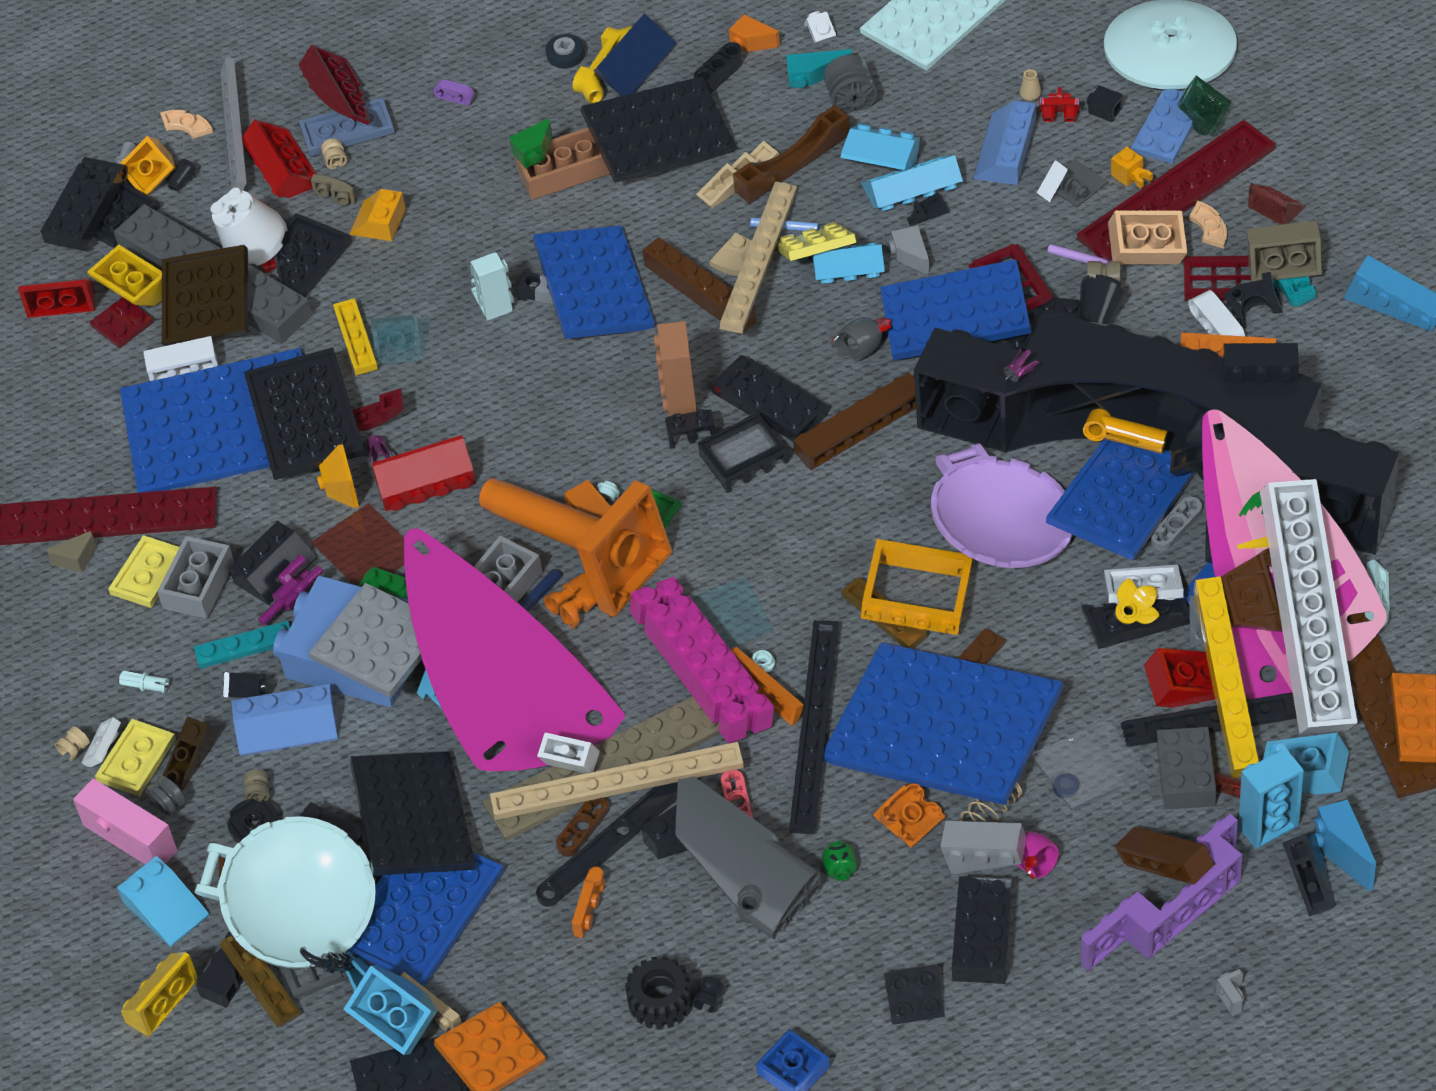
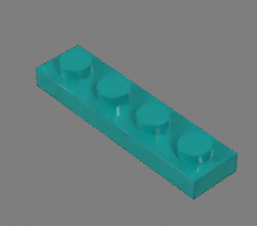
(238, 645)

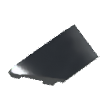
(927, 209)

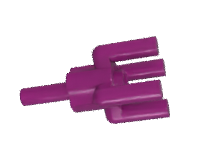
(287, 594)

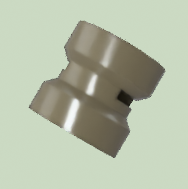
(256, 785)

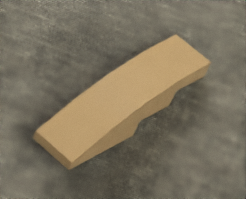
(722, 184)

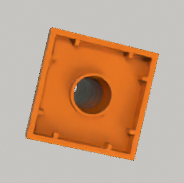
(615, 550)

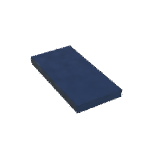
(634, 56)

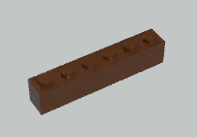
(690, 279)
(856, 422)

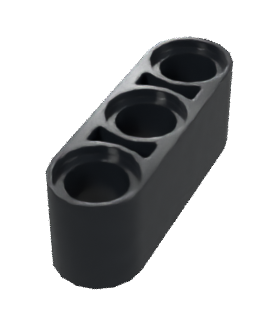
(721, 66)

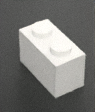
(568, 753)

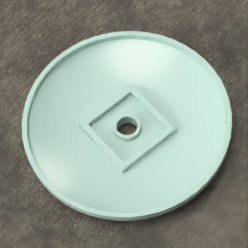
(1145, 54)

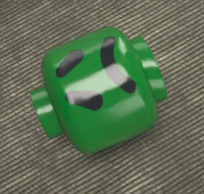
(839, 860)

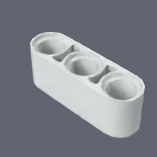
(1214, 315)

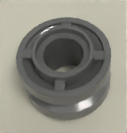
(166, 796)

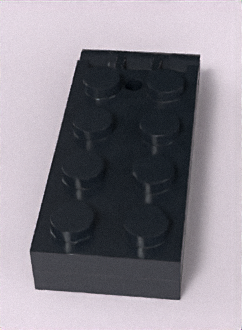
(83, 203)
(780, 403)

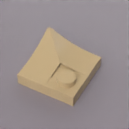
(731, 255)

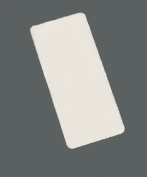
(1052, 181)

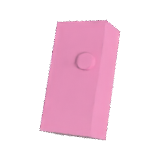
(124, 823)

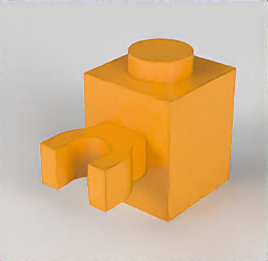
(1128, 168)

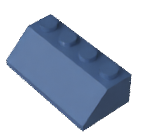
(1006, 143)
(284, 719)

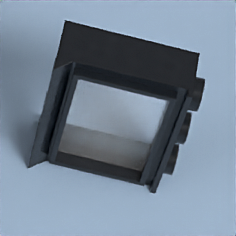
(741, 449)

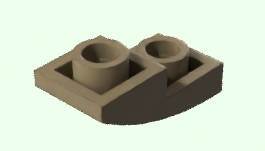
(339, 190)

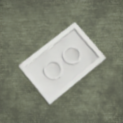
(1164, 578)

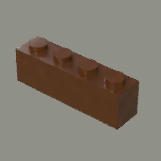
(1164, 855)

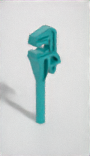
(1297, 290)

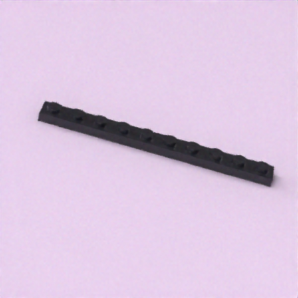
(814, 727)

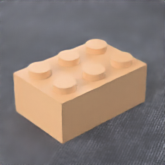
(1147, 237)

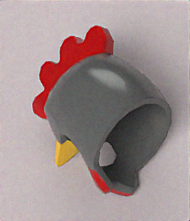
(866, 334)

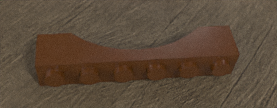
(759, 177)

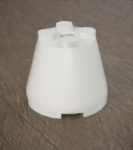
(248, 222)

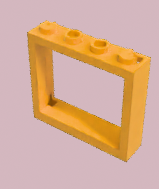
(919, 559)

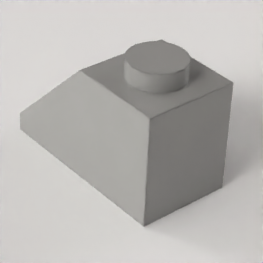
(909, 248)

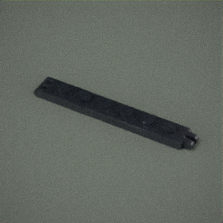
(1261, 711)

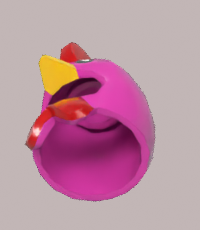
(1039, 855)

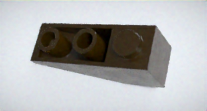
(190, 751)

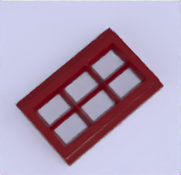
(1212, 262)
(1027, 269)

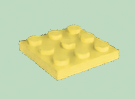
(815, 241)

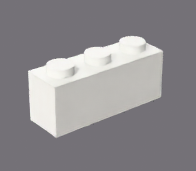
(180, 358)

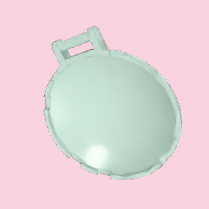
(292, 889)

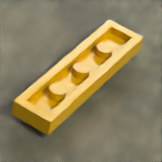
(355, 336)

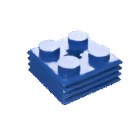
(792, 1050)

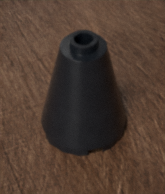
(1100, 298)

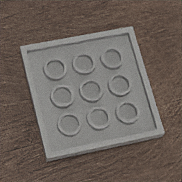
(371, 641)

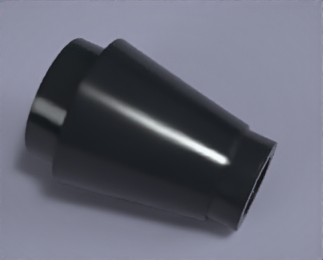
(181, 174)

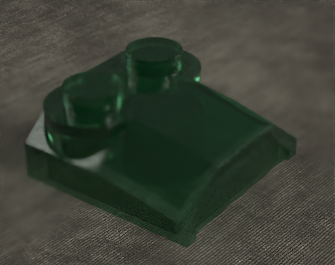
(1203, 106)

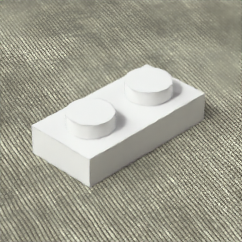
(103, 738)

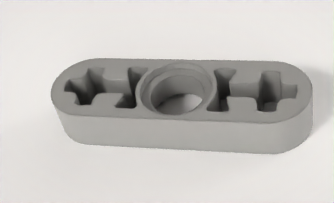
(1176, 514)

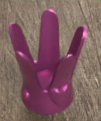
(1014, 370)
(375, 445)

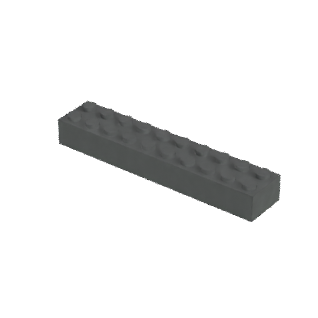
(271, 305)

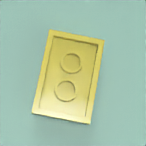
(144, 572)
(135, 757)

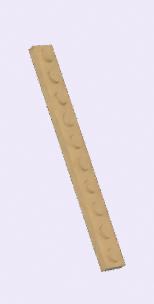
(758, 258)
(616, 780)

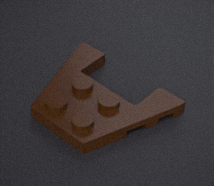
(1251, 595)

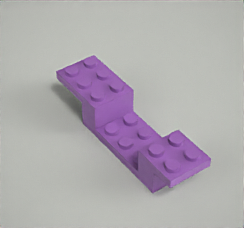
(1153, 928)

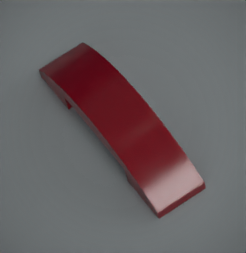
(375, 414)

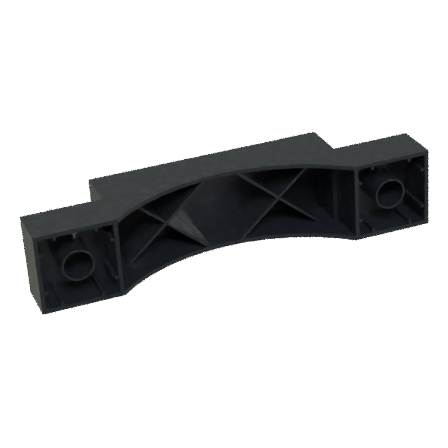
(1150, 383)

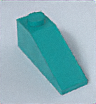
(808, 68)

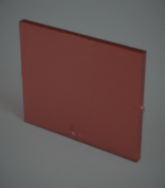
(362, 542)

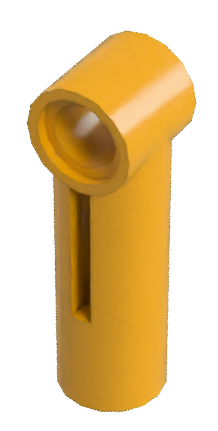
(1124, 432)

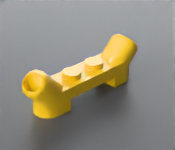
(586, 80)

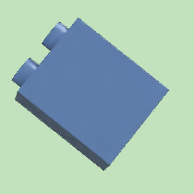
(313, 616)

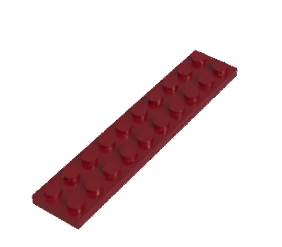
(1187, 181)
(108, 515)

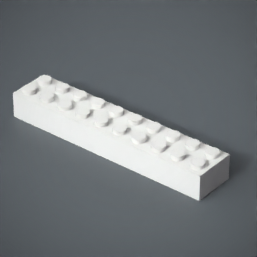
(1308, 607)

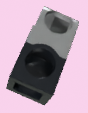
(533, 288)

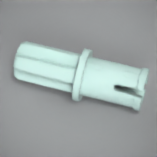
(143, 681)

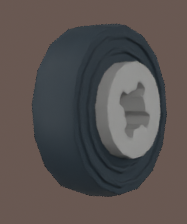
(565, 51)

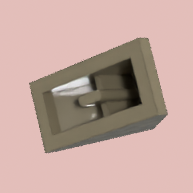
(73, 553)

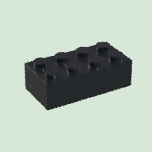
(981, 930)

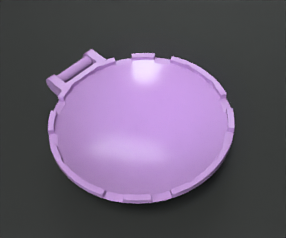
(996, 509)

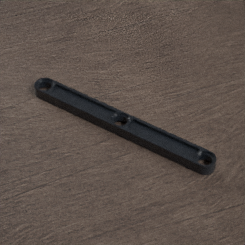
(607, 843)

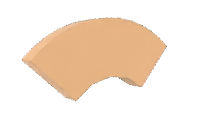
(181, 120)
(1211, 224)

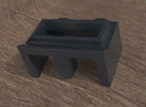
(689, 423)

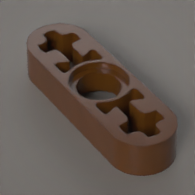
(581, 837)

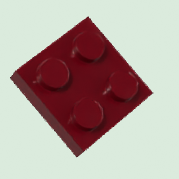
(121, 322)

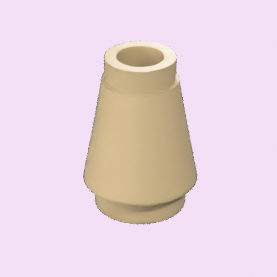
(1030, 86)

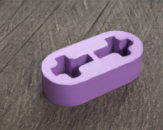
(454, 92)

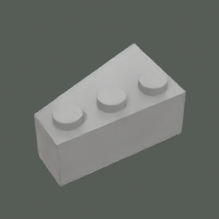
(982, 845)

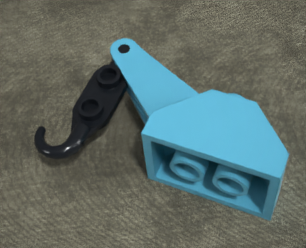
(381, 999)

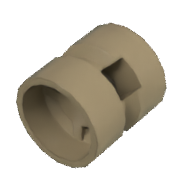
(1111, 269)

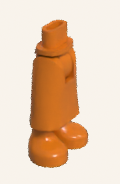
(580, 596)

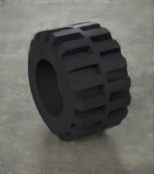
(659, 1010)

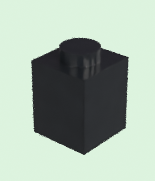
(1105, 103)

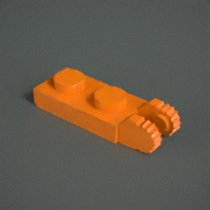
(588, 899)

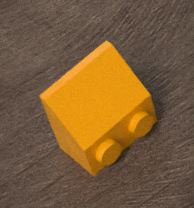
(380, 215)

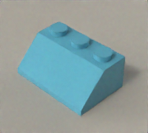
(881, 147)
(849, 262)

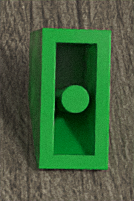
(532, 143)

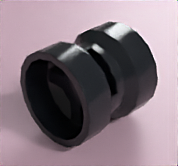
(709, 992)

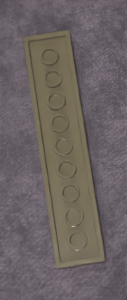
(654, 738)

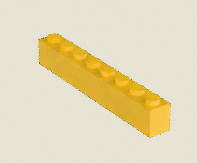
(1225, 675)

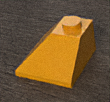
(148, 165)
(337, 478)

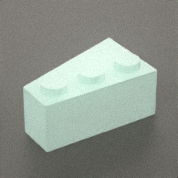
(491, 285)

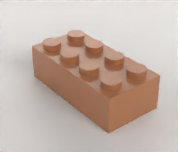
(567, 163)
(675, 368)

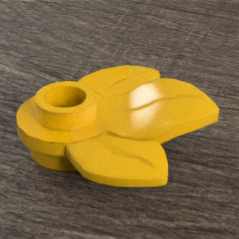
(1140, 602)

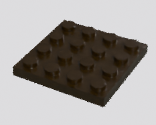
(205, 295)

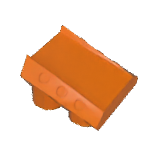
(909, 814)

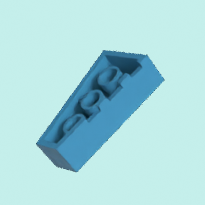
(1392, 294)

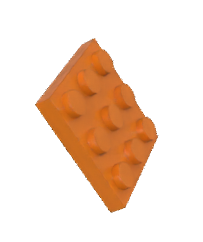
(489, 1050)

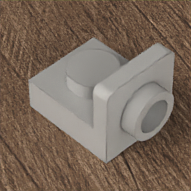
(1229, 992)

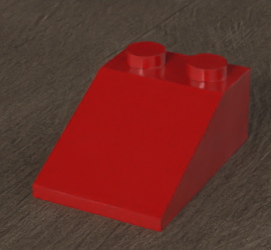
(1179, 677)

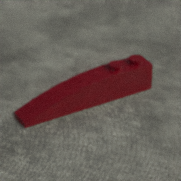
(334, 83)

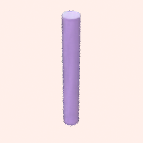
(1075, 255)

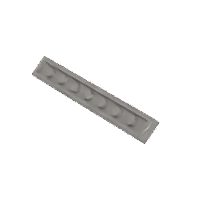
(233, 124)

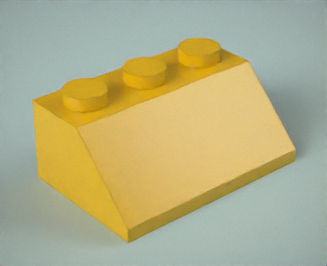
(129, 277)
(160, 993)

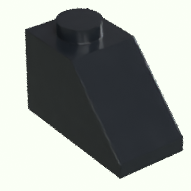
(245, 685)

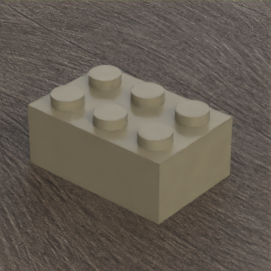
(1284, 250)

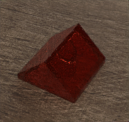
(1273, 204)

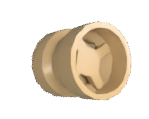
(333, 153)
(72, 742)

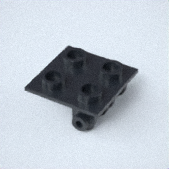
(914, 995)

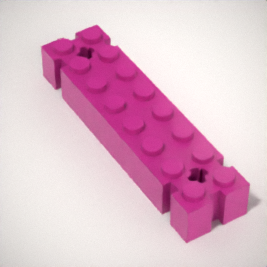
(701, 660)

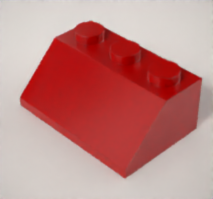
(58, 297)

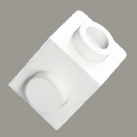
(820, 26)

